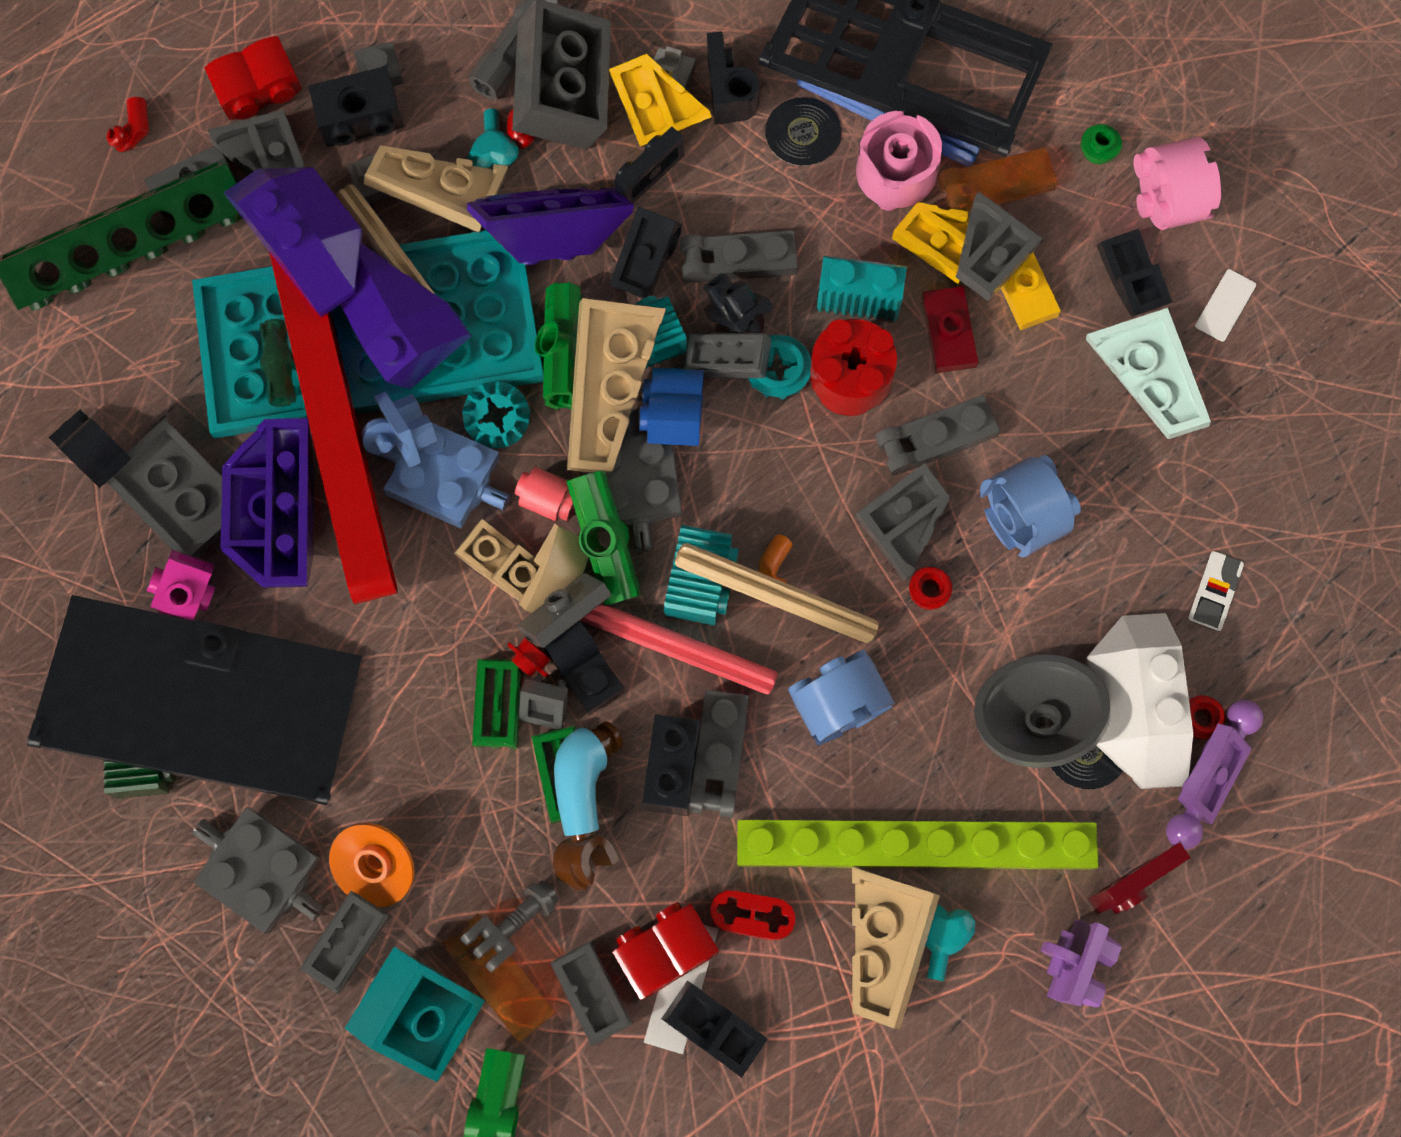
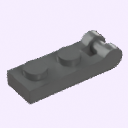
(739, 256)
(938, 435)
(719, 752)

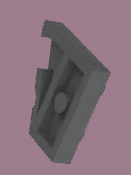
(258, 143)
(993, 247)
(905, 518)

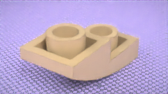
(498, 559)
(560, 564)

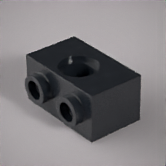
(338, 97)
(671, 765)

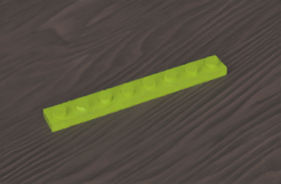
(917, 844)

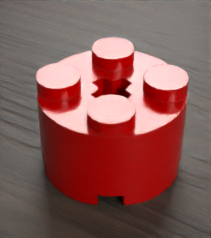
(859, 345)

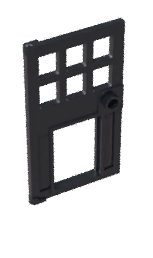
(893, 58)

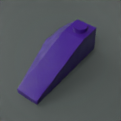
(401, 322)

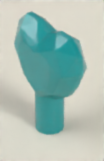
(493, 145)
(947, 935)

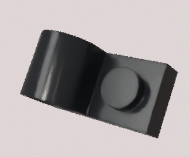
(727, 80)
(646, 248)
(90, 448)
(584, 668)

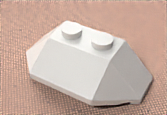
(1148, 700)

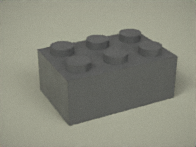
(561, 75)

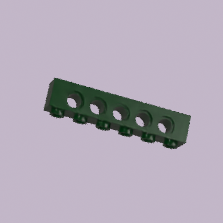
(31, 290)

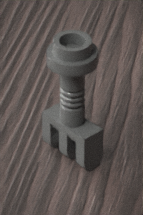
(539, 899)

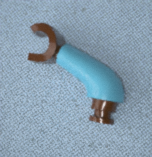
(575, 777)

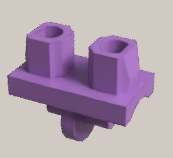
(1075, 962)

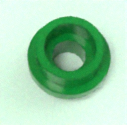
(1099, 153)

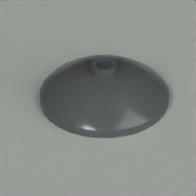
(1041, 694)

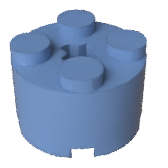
(1029, 505)
(842, 697)

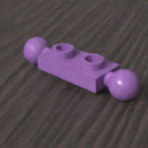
(1214, 773)

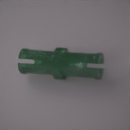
(277, 363)

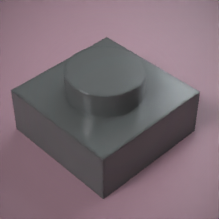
(377, 57)

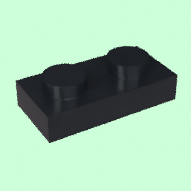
(657, 159)

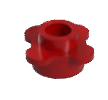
(529, 657)

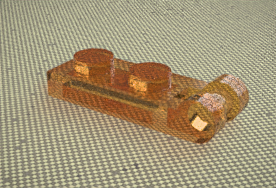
(999, 179)
(505, 990)

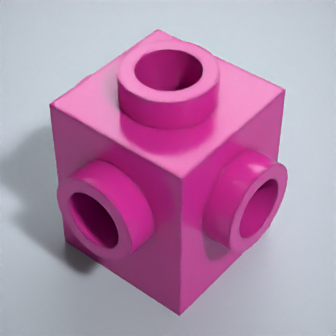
(184, 573)

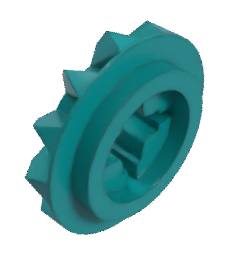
(792, 354)
(503, 396)

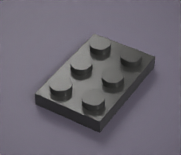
(172, 490)

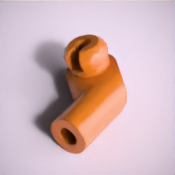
(774, 556)

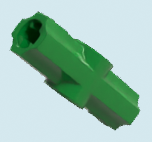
(557, 343)
(595, 510)
(494, 1107)

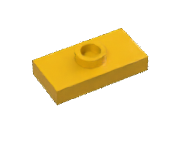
(1030, 295)

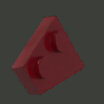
(1130, 887)

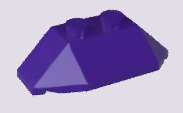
(551, 221)
(303, 231)
(271, 504)

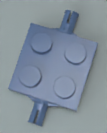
(449, 478)

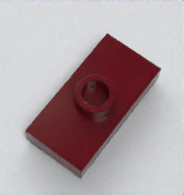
(949, 329)

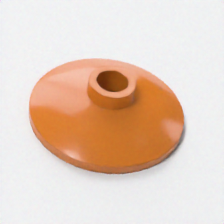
(358, 870)

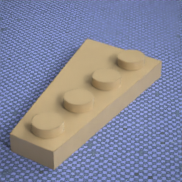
(608, 372)

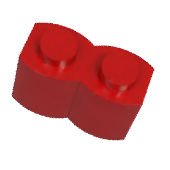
(253, 78)
(665, 950)

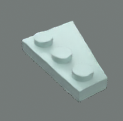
(1154, 370)

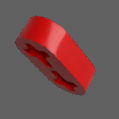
(754, 904)

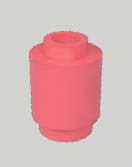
(545, 495)

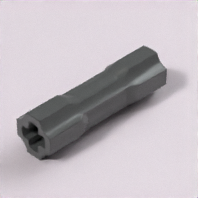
(498, 64)

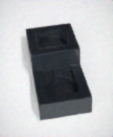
(1132, 273)
(714, 1028)

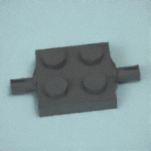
(644, 484)
(257, 870)

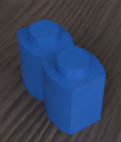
(673, 406)

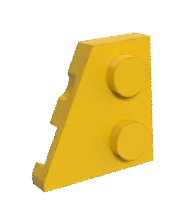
(655, 99)
(934, 236)

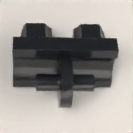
(735, 305)

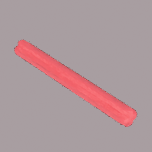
(682, 648)

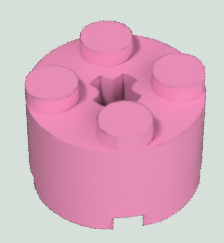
(898, 160)
(1177, 183)

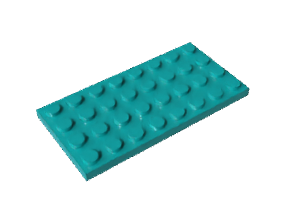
(465, 270)

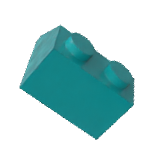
(414, 1015)

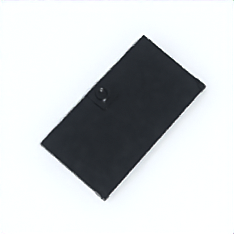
(196, 700)

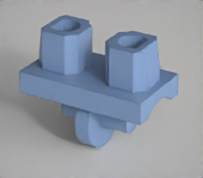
(402, 427)

